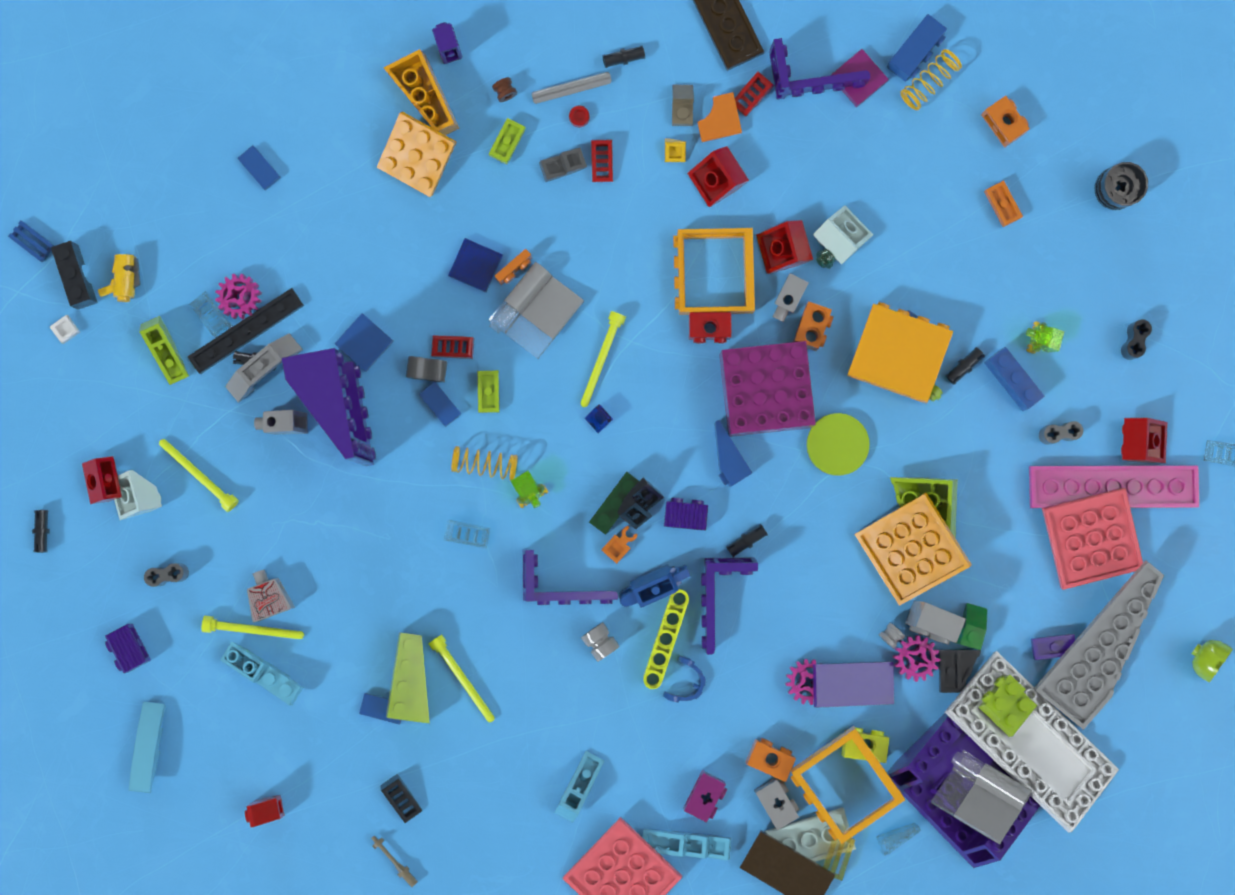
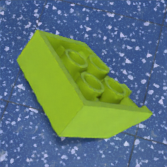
(941, 492)

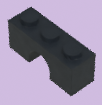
(69, 264)

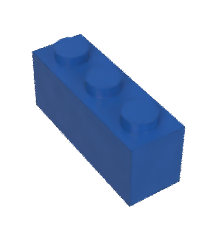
(917, 48)
(1014, 379)

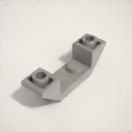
(260, 365)

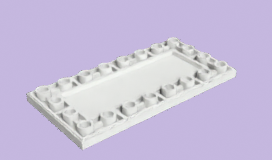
(1043, 753)

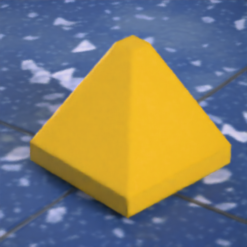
(675, 150)

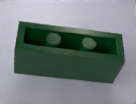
(607, 513)

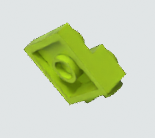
(1007, 704)

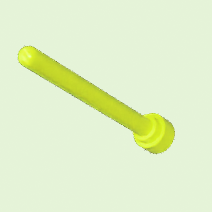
(615, 322)
(228, 501)
(210, 624)
(439, 645)

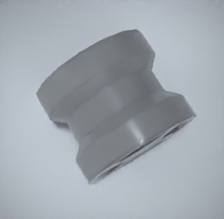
(892, 635)

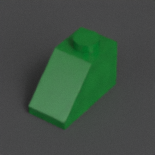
(974, 628)

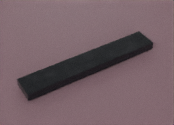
(245, 331)

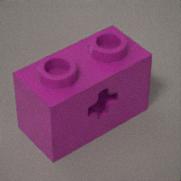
(703, 785)

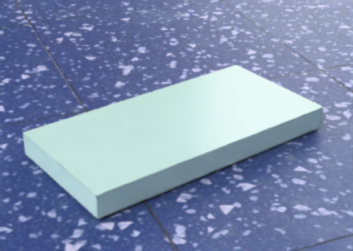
(811, 835)

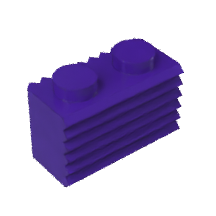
(447, 42)
(686, 515)
(127, 648)

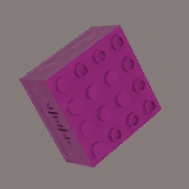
(767, 388)

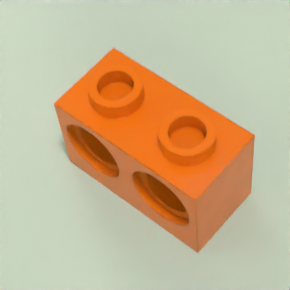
(807, 324)

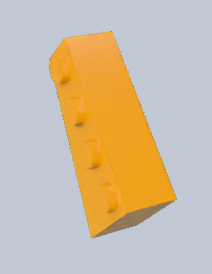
(420, 85)

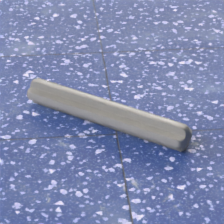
(571, 87)

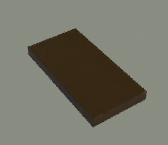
(729, 31)
(785, 868)

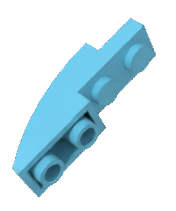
(262, 673)

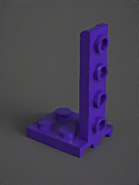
(782, 73)
(724, 566)
(530, 582)

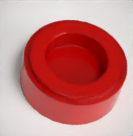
(579, 116)

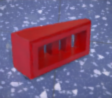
(752, 83)
(608, 178)
(469, 347)

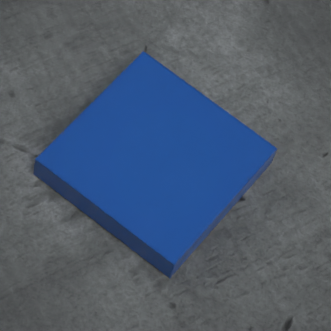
(364, 342)

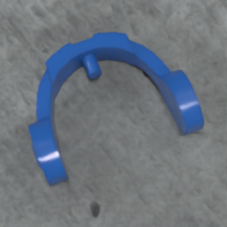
(676, 698)

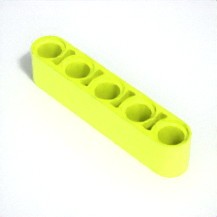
(667, 649)

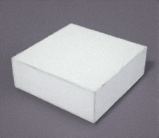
(64, 329)

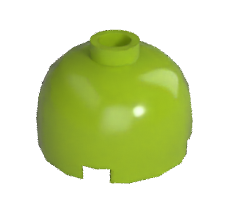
(1209, 658)

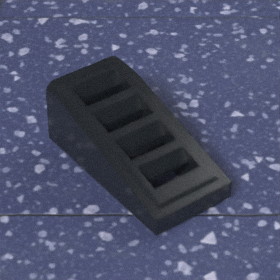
(389, 784)

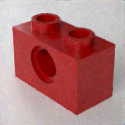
(720, 320)
(101, 480)

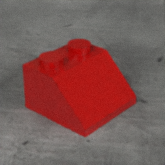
(718, 176)
(784, 246)
(1144, 440)

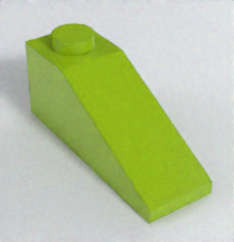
(163, 349)

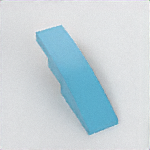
(146, 747)
(688, 844)

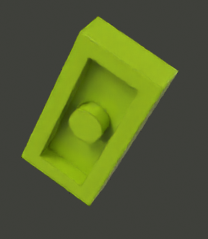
(507, 141)
(488, 391)

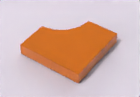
(722, 120)

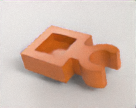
(617, 547)

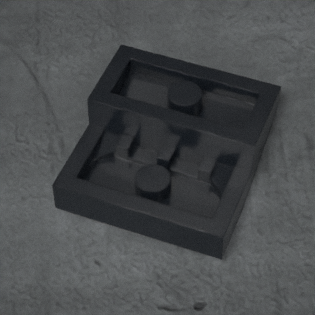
(638, 502)

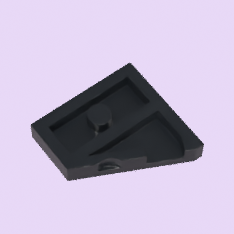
(955, 668)

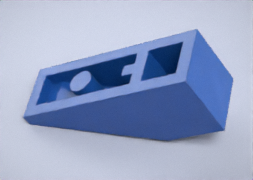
(730, 461)

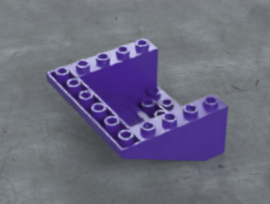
(334, 399)
(923, 771)

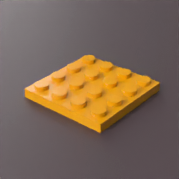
(913, 549)

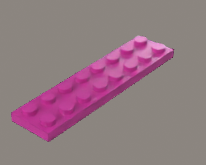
(1144, 484)

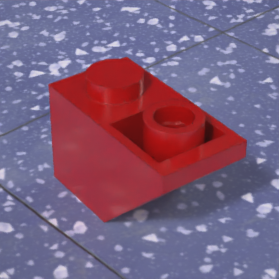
(264, 811)

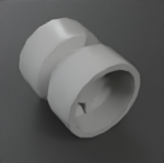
(600, 642)

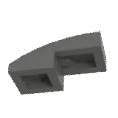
(562, 165)

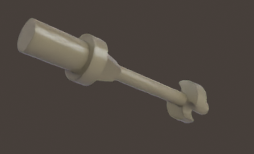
(403, 871)

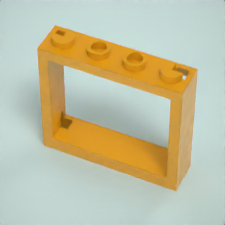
(724, 233)
(811, 797)

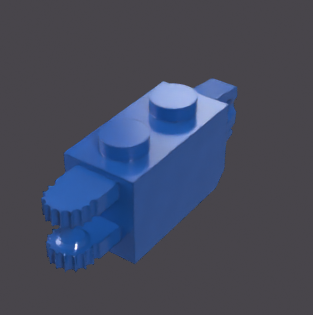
(653, 586)

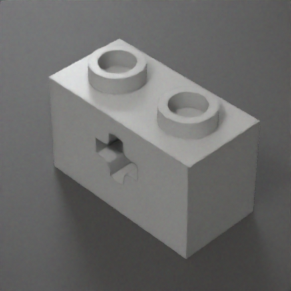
(779, 815)

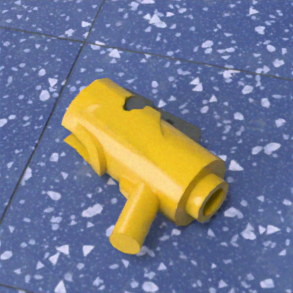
(125, 278)

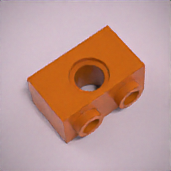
(994, 118)
(780, 768)

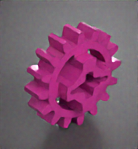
(231, 290)
(913, 666)
(799, 686)

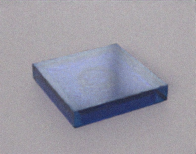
(475, 265)

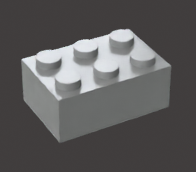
(934, 622)

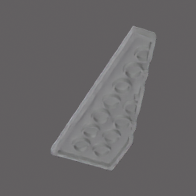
(1091, 666)

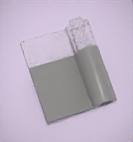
(535, 310)
(981, 796)

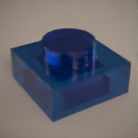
(598, 418)

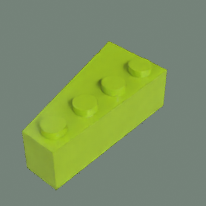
(408, 684)

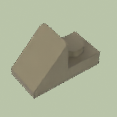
(682, 105)

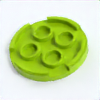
(837, 444)

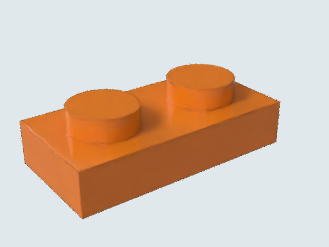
(1003, 204)
(521, 262)

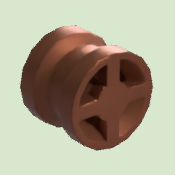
(504, 89)

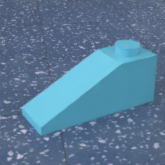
(579, 786)

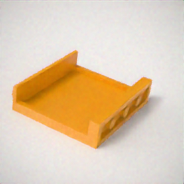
(900, 352)

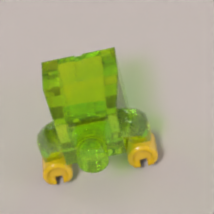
(1044, 338)
(528, 490)

